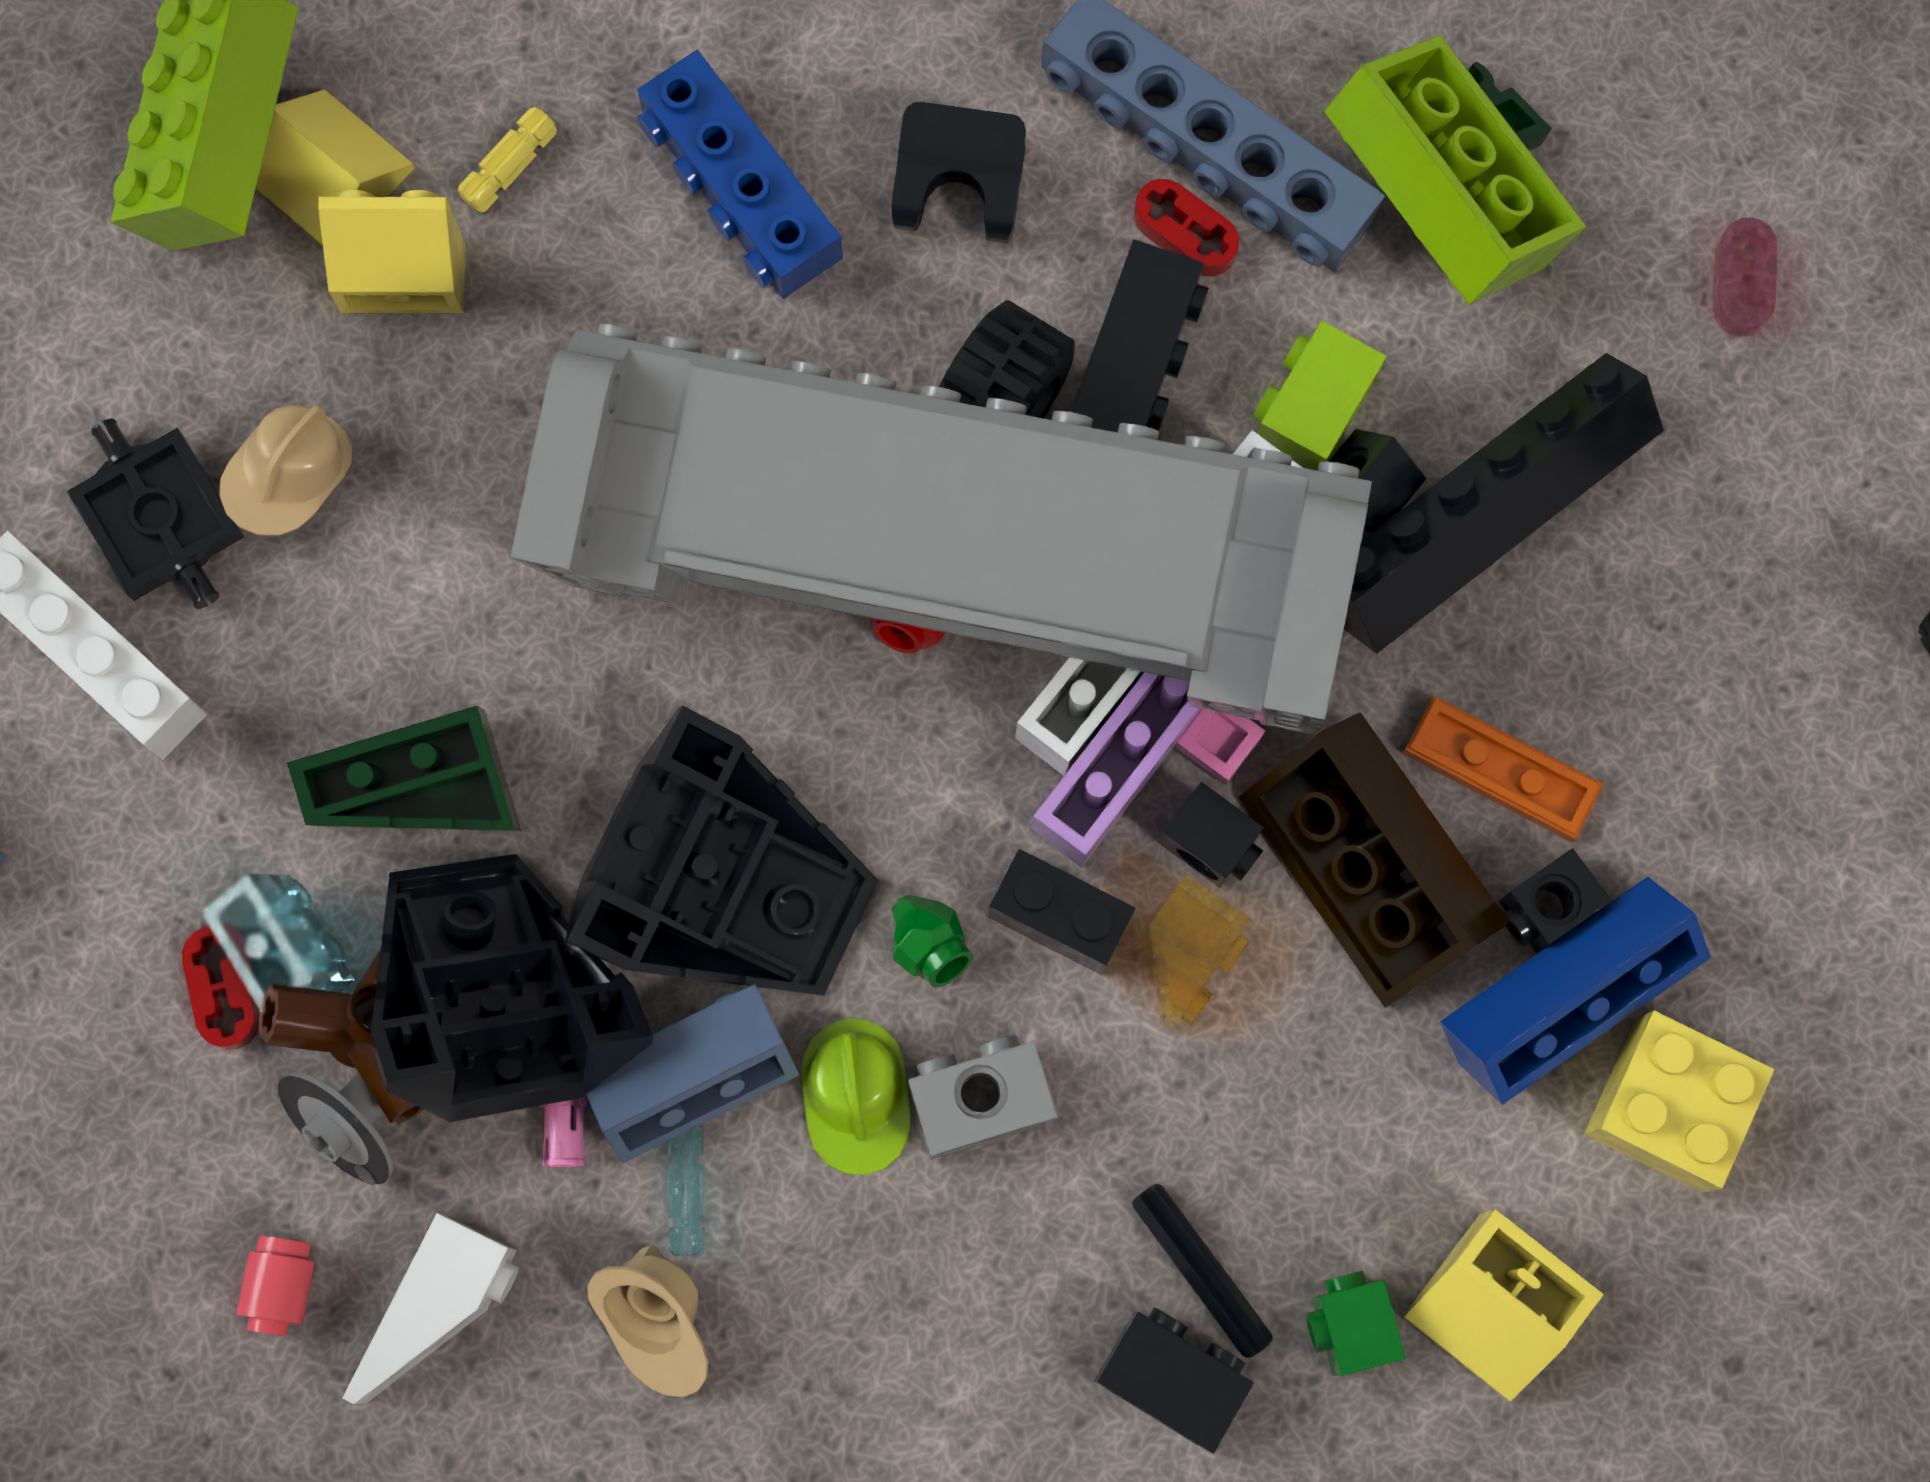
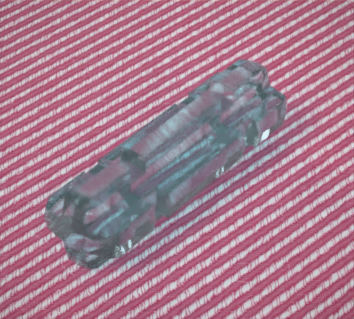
(686, 1194)

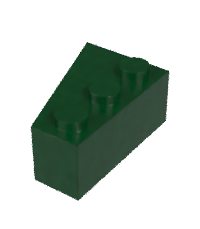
(410, 778)

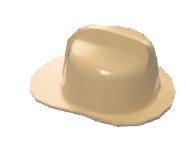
(285, 470)
(650, 1318)

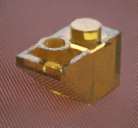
(1187, 944)

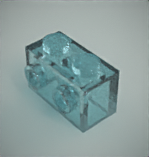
(275, 936)

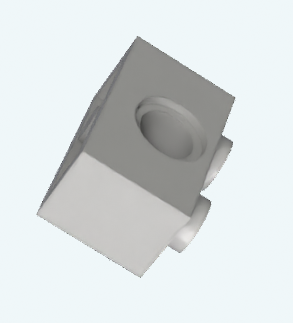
(952, 1126)

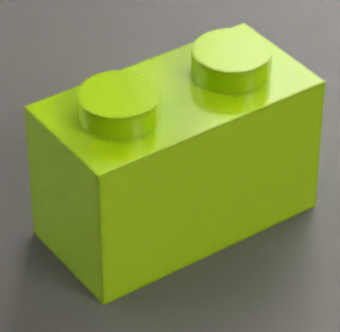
(1319, 396)

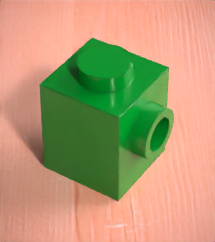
(1355, 1325)

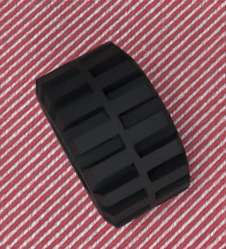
(1012, 359)

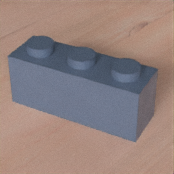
(692, 1074)

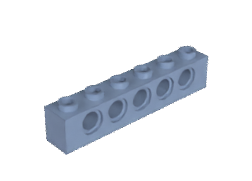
(1101, 32)

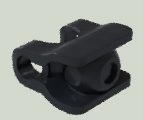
(961, 146)

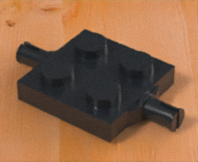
(154, 514)

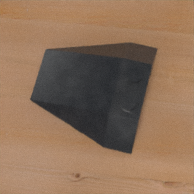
(718, 871)
(488, 1000)

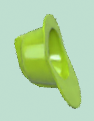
(856, 1096)

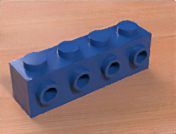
(739, 175)
(1576, 989)

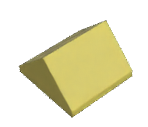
(321, 151)

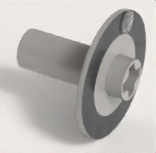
(338, 1124)

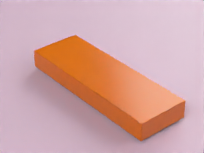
(1502, 769)

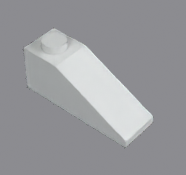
(440, 1295)

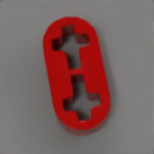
(1194, 216)
(205, 994)

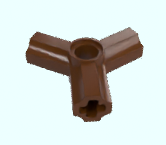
(334, 1025)

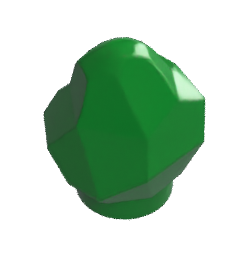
(929, 940)

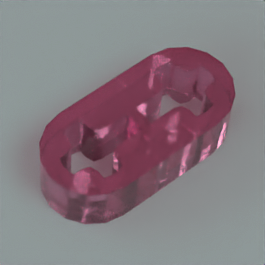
(1758, 278)

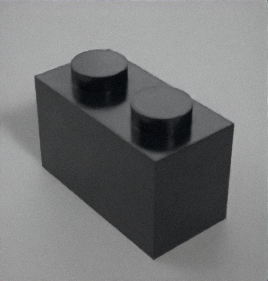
(1060, 911)
(1175, 1380)

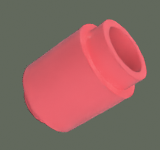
(276, 1285)

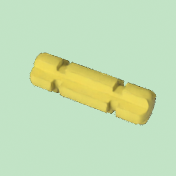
(507, 159)

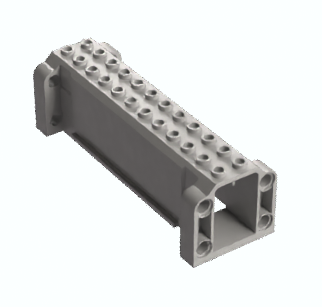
(944, 518)

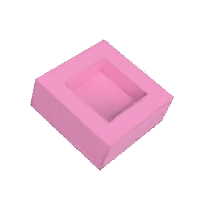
(1219, 742)

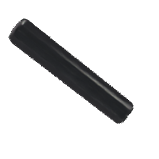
(1202, 1271)

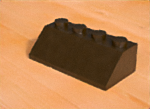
(1373, 858)

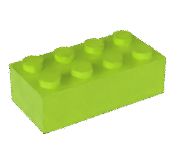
(203, 120)
(1454, 168)

